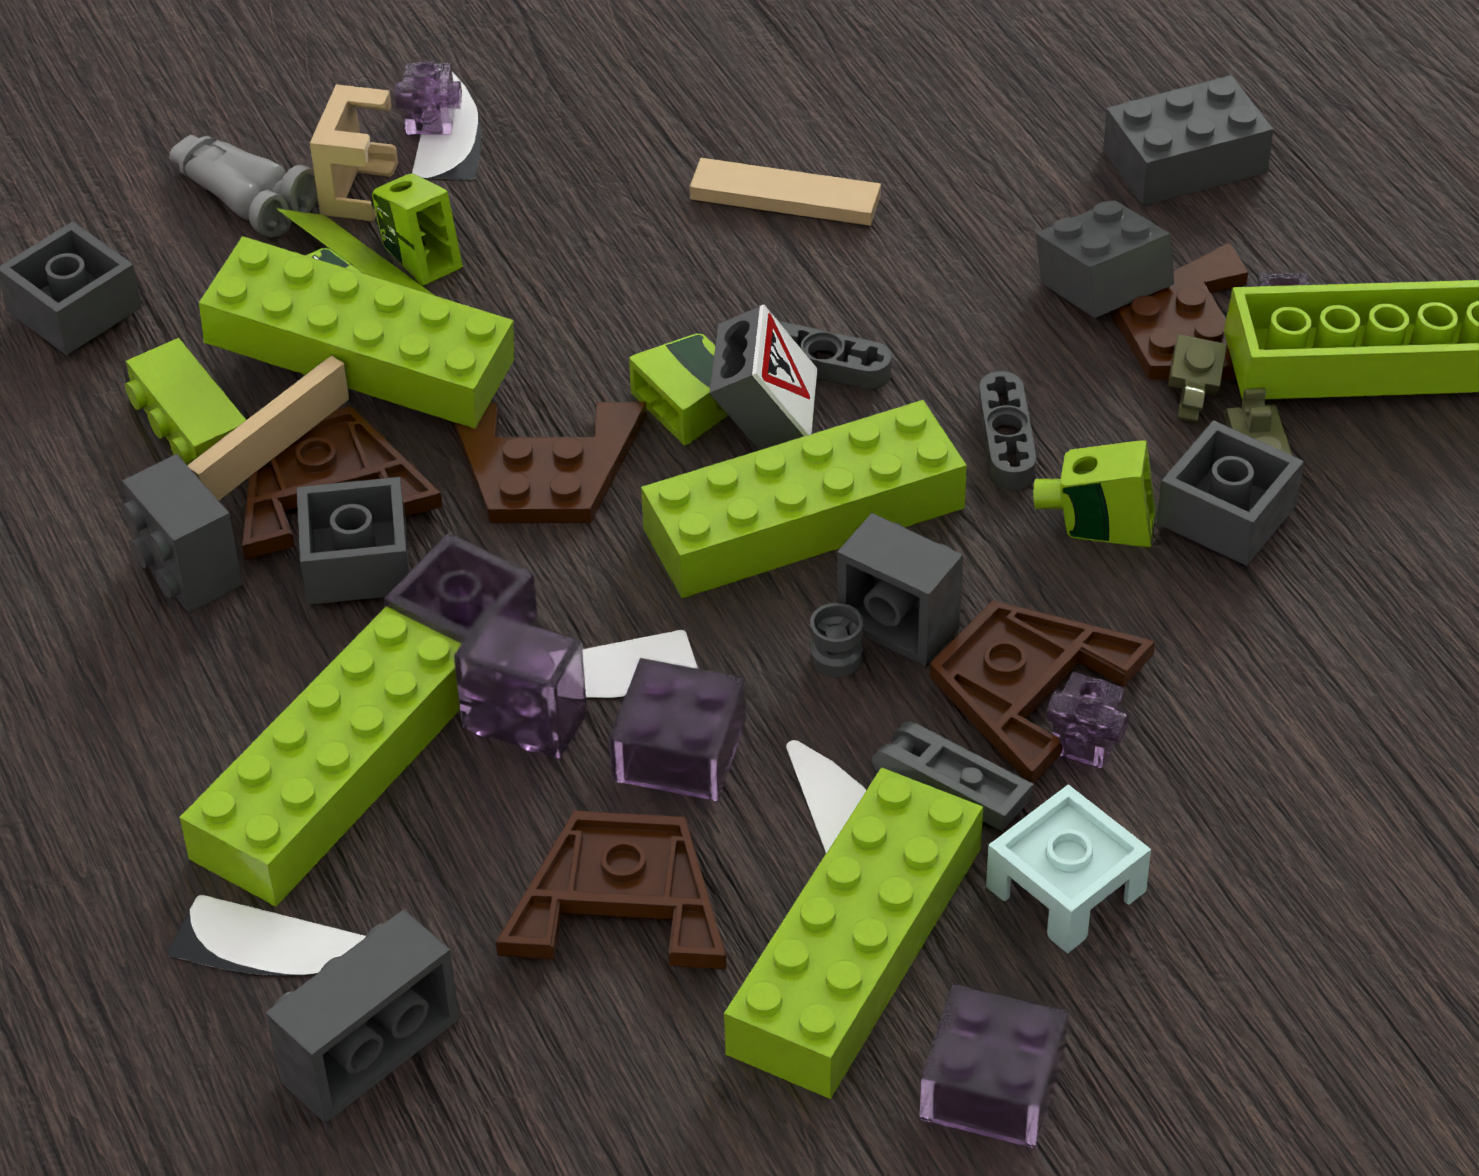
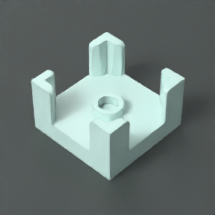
(1069, 861)

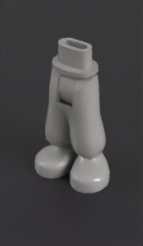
(247, 182)

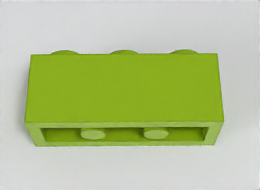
(180, 399)

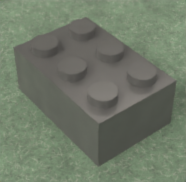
(1187, 140)
(363, 1015)

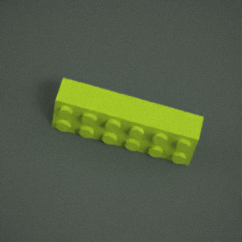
(387, 335)
(1355, 339)
(801, 497)
(325, 758)
(853, 933)

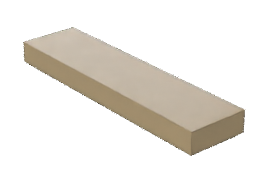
(785, 191)
(272, 428)

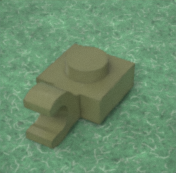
(1197, 371)

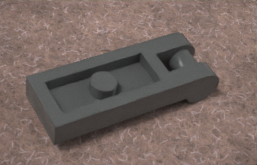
(955, 772)

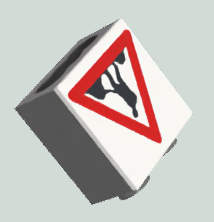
(763, 379)

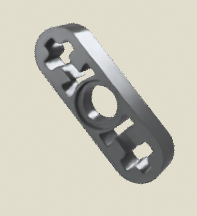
(857, 350)
(1001, 445)

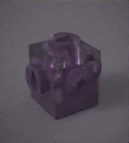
(428, 97)
(1088, 718)

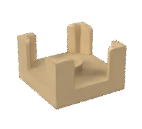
(343, 151)

